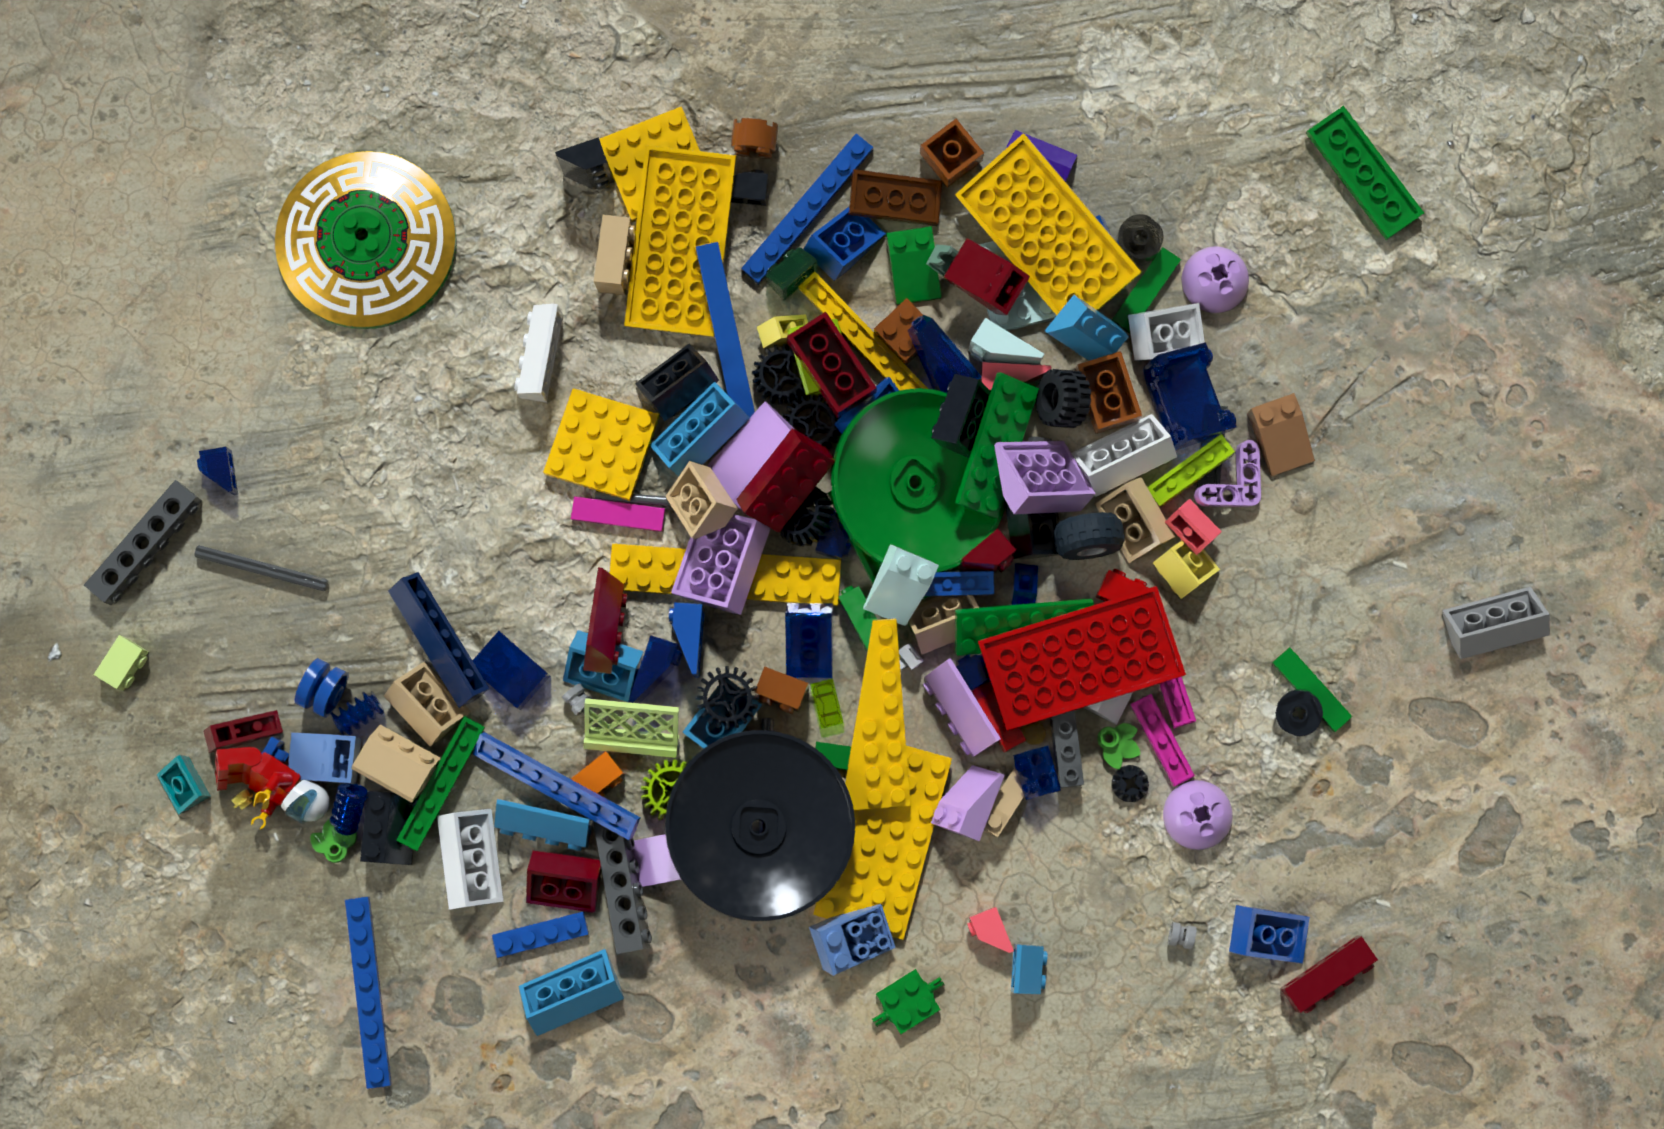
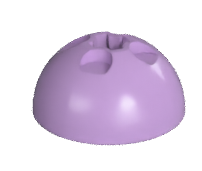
(1211, 289)
(1186, 807)

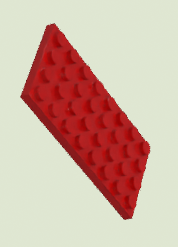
(1081, 658)

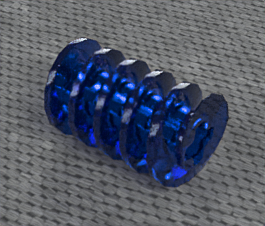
(357, 713)
(348, 808)

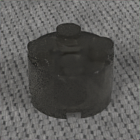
(1147, 231)

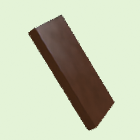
(895, 197)

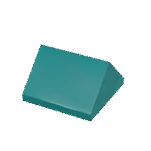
(183, 784)

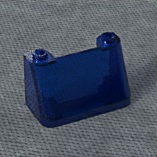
(1186, 396)

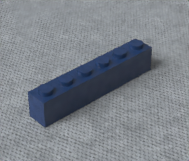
(438, 639)

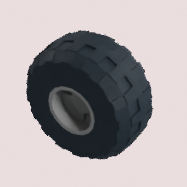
(1089, 536)

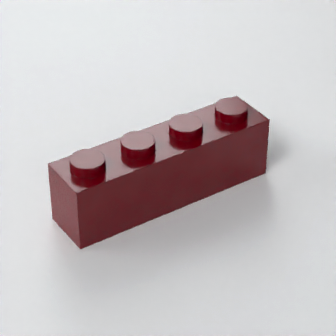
(1329, 974)

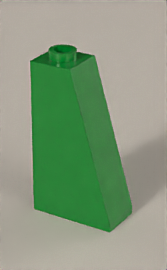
(861, 619)

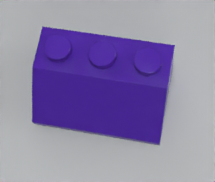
(1059, 158)

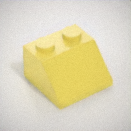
(1184, 568)

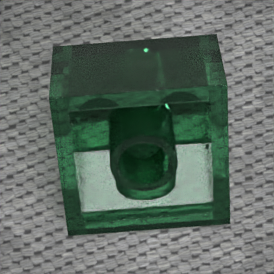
(791, 272)

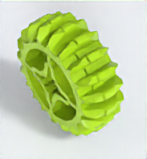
(656, 777)

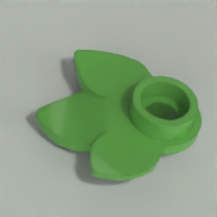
(1122, 745)
(329, 839)

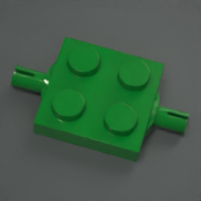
(908, 1001)

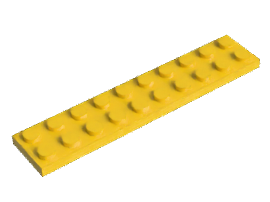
(775, 580)

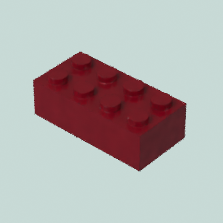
(831, 364)
(785, 480)

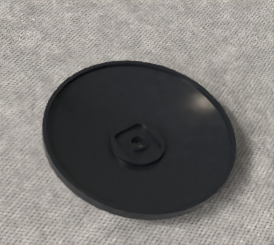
(804, 817)

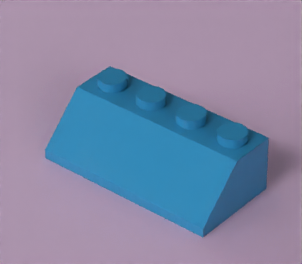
(700, 429)
(543, 823)
(570, 992)

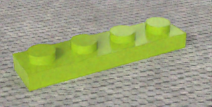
(1191, 470)

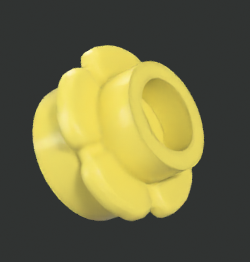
(242, 799)

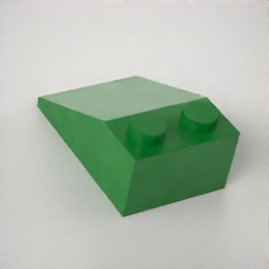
(908, 259)

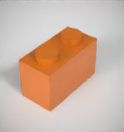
(600, 774)

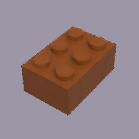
(1111, 393)

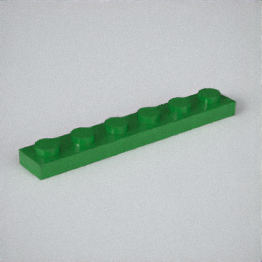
(440, 784)

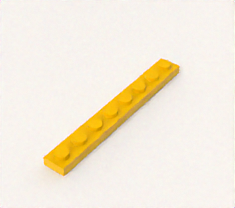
(859, 333)

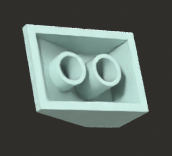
(999, 346)
(900, 585)

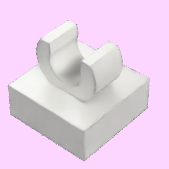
(909, 657)

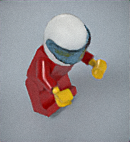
(273, 784)

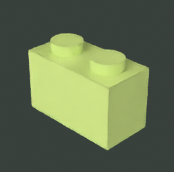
(121, 663)

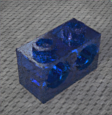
(1036, 768)

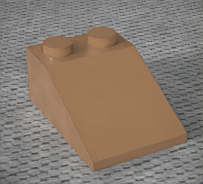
(1281, 434)

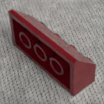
(604, 623)

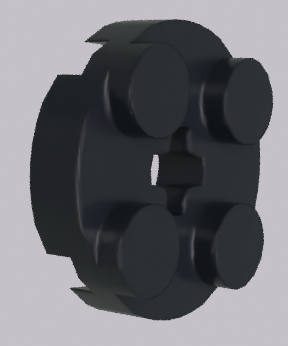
(1304, 700)

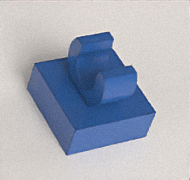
(274, 749)

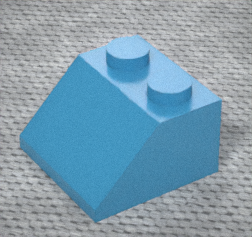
(1027, 969)

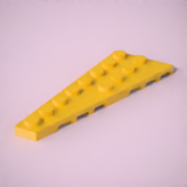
(878, 751)

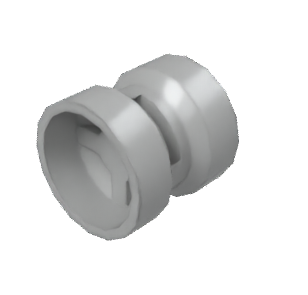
(576, 698)
(1182, 935)

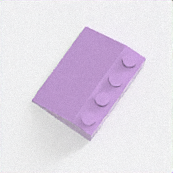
(749, 450)
(1041, 477)
(722, 565)
(961, 708)

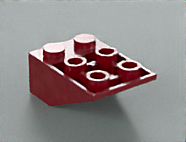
(986, 277)

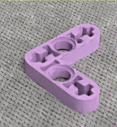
(1239, 490)

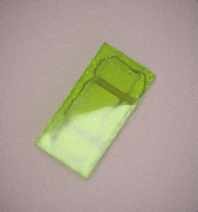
(827, 703)

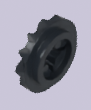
(1119, 785)

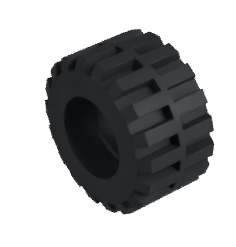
(1063, 398)

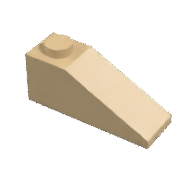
(1005, 804)

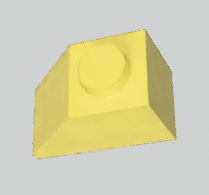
(775, 329)

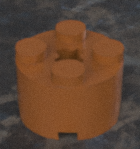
(754, 137)

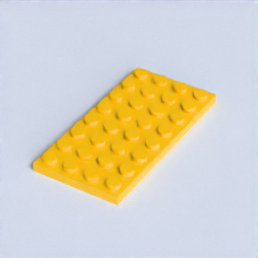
(679, 207)
(1047, 229)
(891, 848)

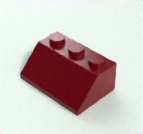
(990, 555)
(563, 881)

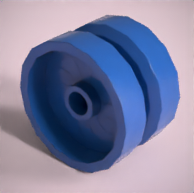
(321, 687)

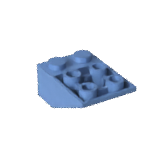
(324, 757)
(851, 938)

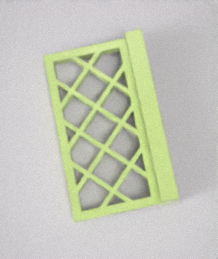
(630, 740)

